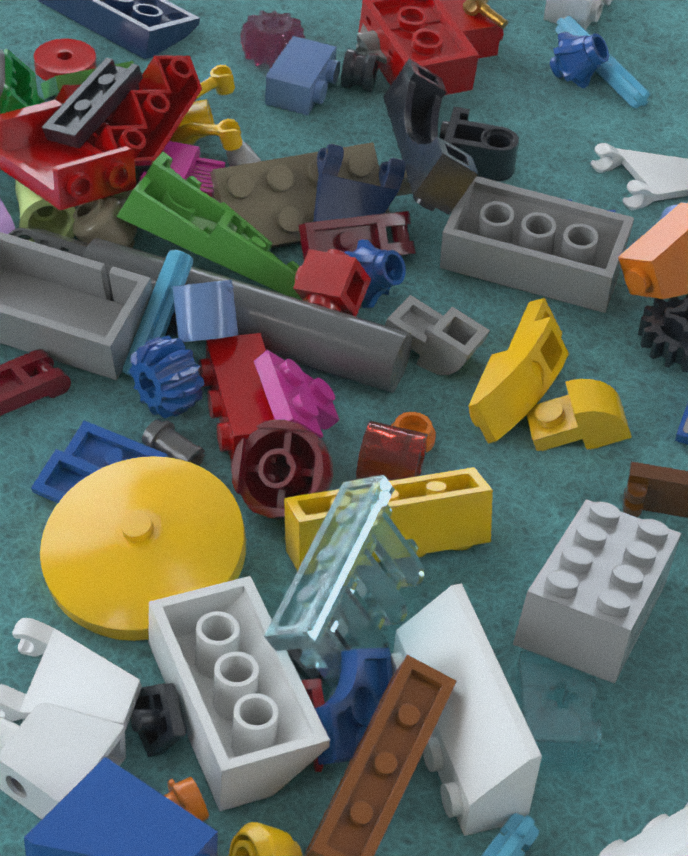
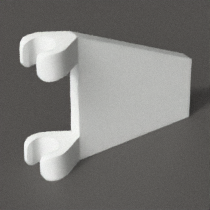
(655, 175)
(69, 678)

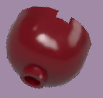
(280, 463)

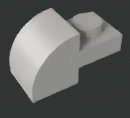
(441, 340)

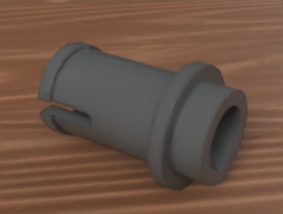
(165, 439)

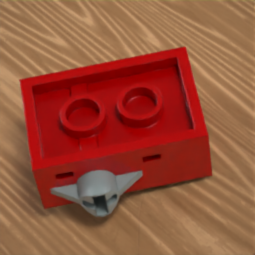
(420, 33)

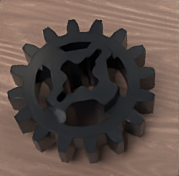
(666, 330)

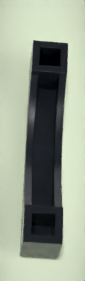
(434, 168)

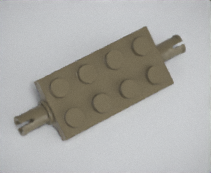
(283, 191)

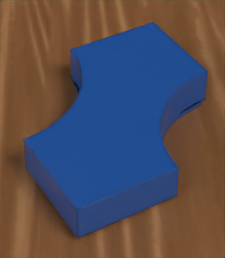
(352, 705)

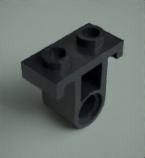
(491, 146)

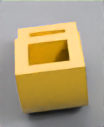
(587, 413)

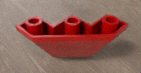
(150, 114)

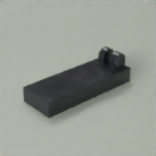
(92, 103)

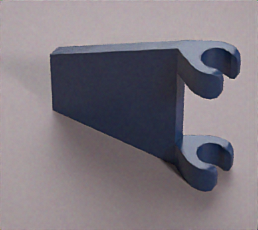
(350, 198)

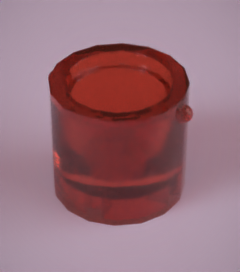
(391, 452)

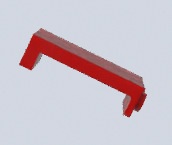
(58, 171)

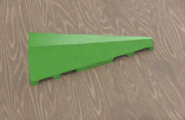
(193, 220)

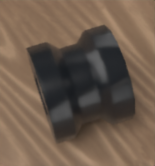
(359, 70)

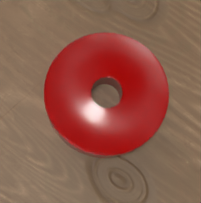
(63, 57)

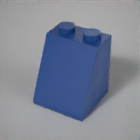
(119, 816)

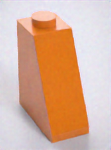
(659, 259)

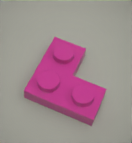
(295, 394)

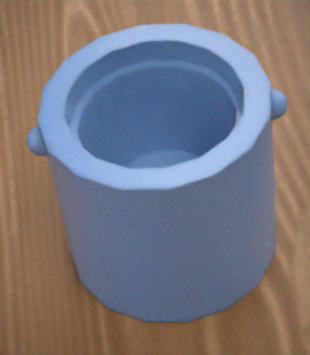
(205, 310)

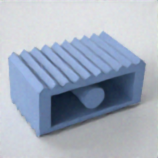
(301, 75)

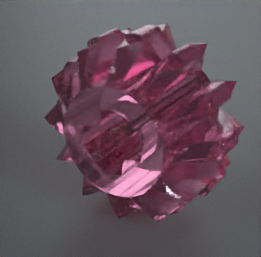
(268, 35)

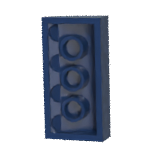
(136, 25)

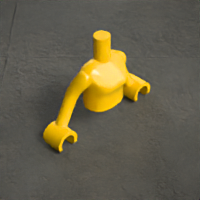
(200, 120)

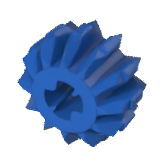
(166, 376)

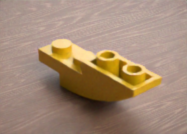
(520, 375)

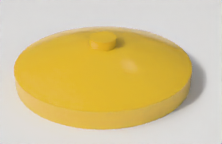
(139, 537)

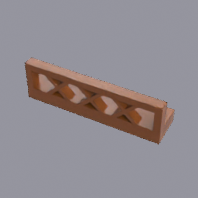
(383, 762)

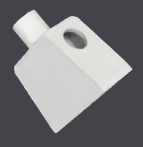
(54, 753)

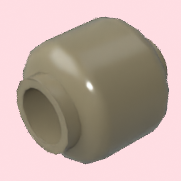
(100, 220)

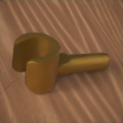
(473, 7)

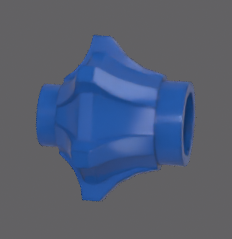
(578, 57)
(383, 268)

